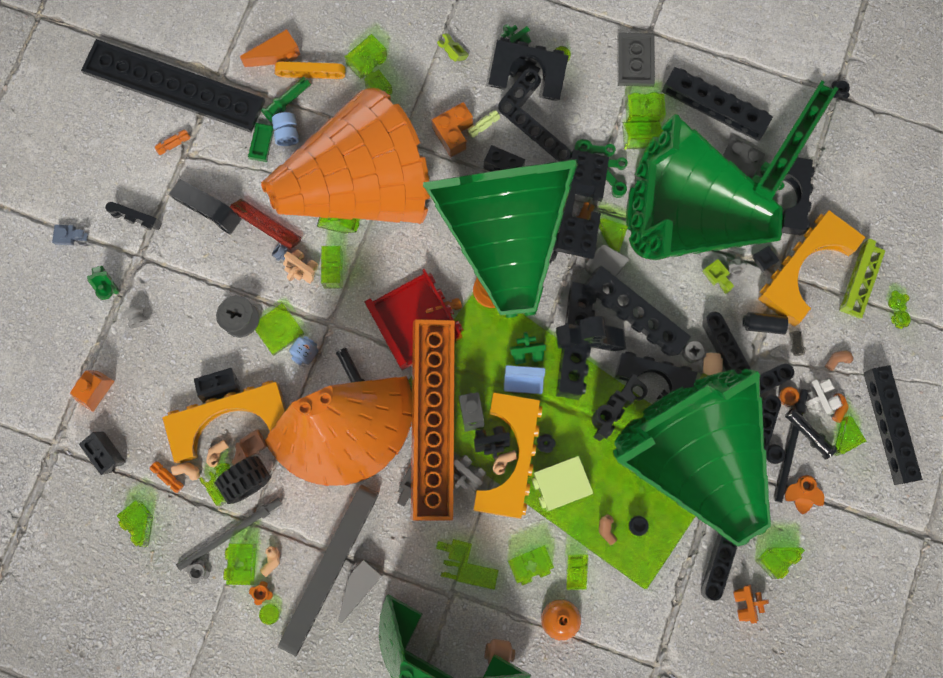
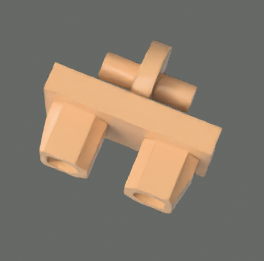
(298, 269)

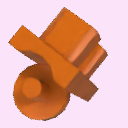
(749, 613)

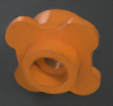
(254, 591)

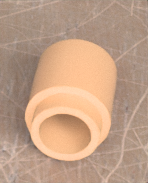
(712, 363)

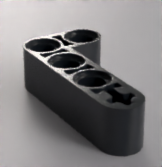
(205, 205)

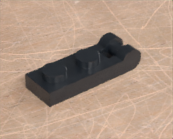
(132, 216)

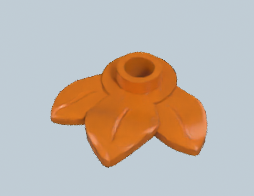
(804, 497)

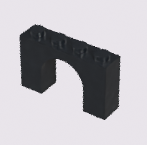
(552, 65)

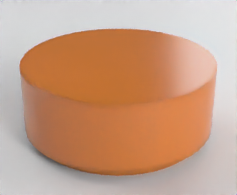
(788, 396)

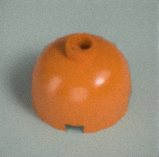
(551, 619)

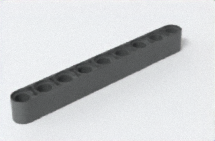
(328, 570)

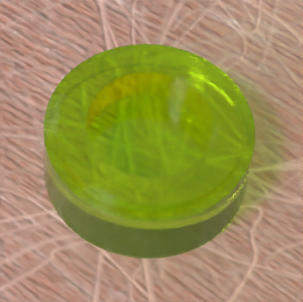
(269, 614)

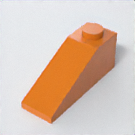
(276, 49)

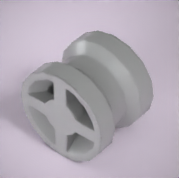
(135, 317)
(691, 355)

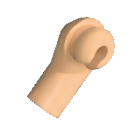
(214, 452)
(502, 460)
(187, 468)
(273, 560)

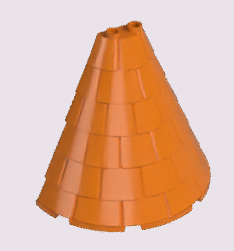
(355, 167)
(344, 431)

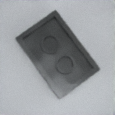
(636, 59)
(744, 156)

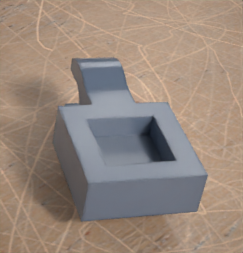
(67, 234)

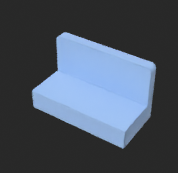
(524, 379)

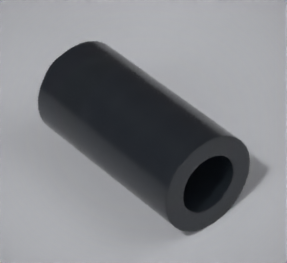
(765, 323)

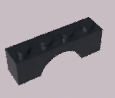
(795, 219)
(675, 376)

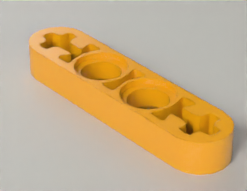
(310, 70)

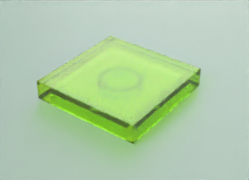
(278, 329)

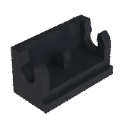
(216, 384)
(102, 452)

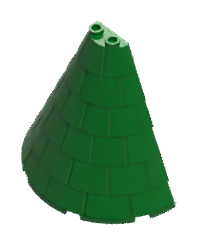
(694, 199)
(507, 227)
(706, 452)
(395, 632)

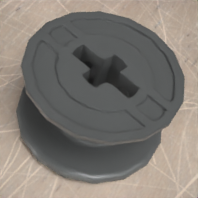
(241, 307)

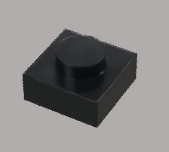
(765, 258)

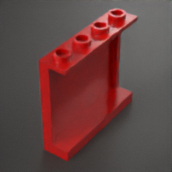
(401, 307)

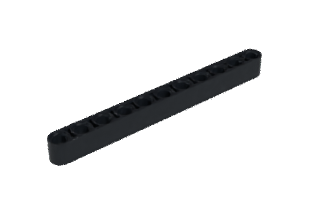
(726, 563)

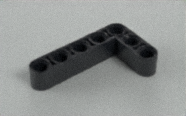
(530, 123)
(740, 362)

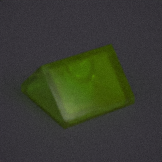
(640, 133)

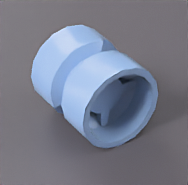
(285, 129)

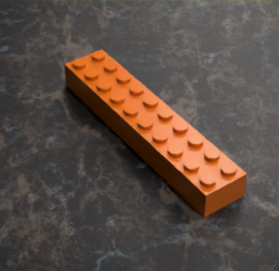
(432, 421)

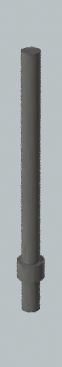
(261, 512)

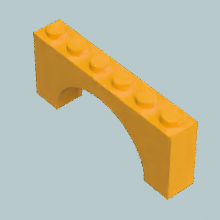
(783, 292)
(521, 417)
(186, 426)

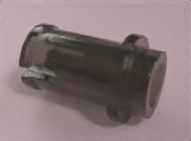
(797, 343)

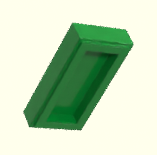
(261, 142)

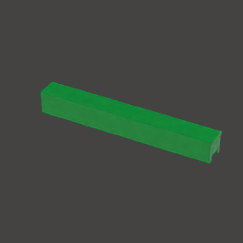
(794, 142)

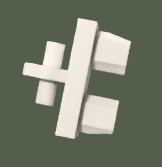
(822, 388)

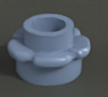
(279, 252)

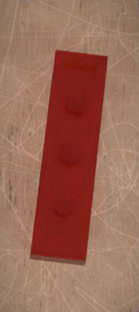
(265, 223)

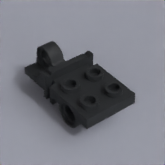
(614, 409)

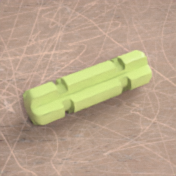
(483, 123)

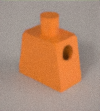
(91, 389)

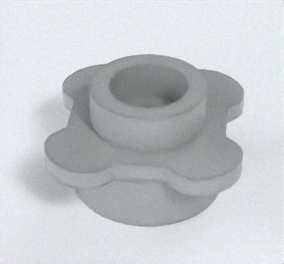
(736, 266)
(191, 570)

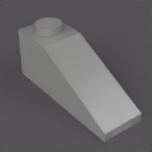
(359, 584)

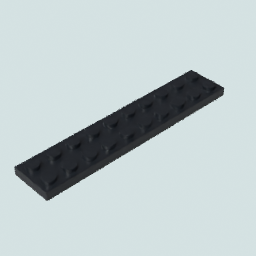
(173, 85)

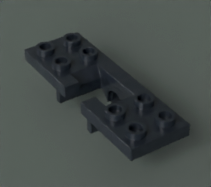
(576, 234)

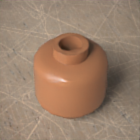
(500, 648)

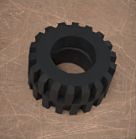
(242, 479)

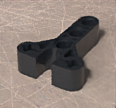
(591, 333)

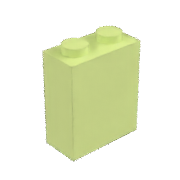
(561, 484)

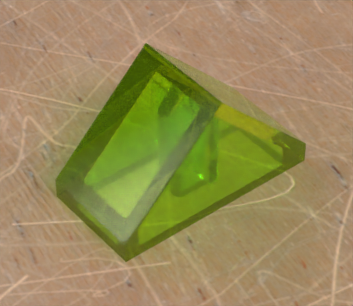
(613, 233)
(848, 436)

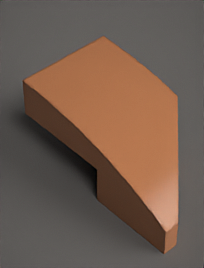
(249, 446)

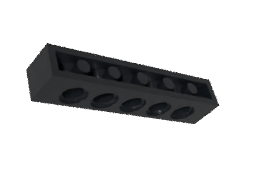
(721, 113)
(676, 336)
(565, 386)
(892, 425)

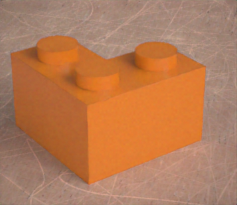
(449, 128)

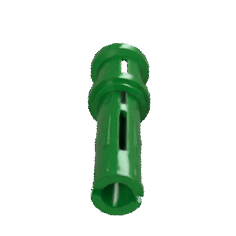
(279, 104)

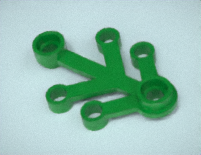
(612, 163)

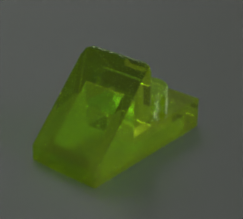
(576, 572)

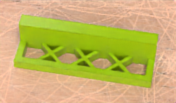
(857, 278)

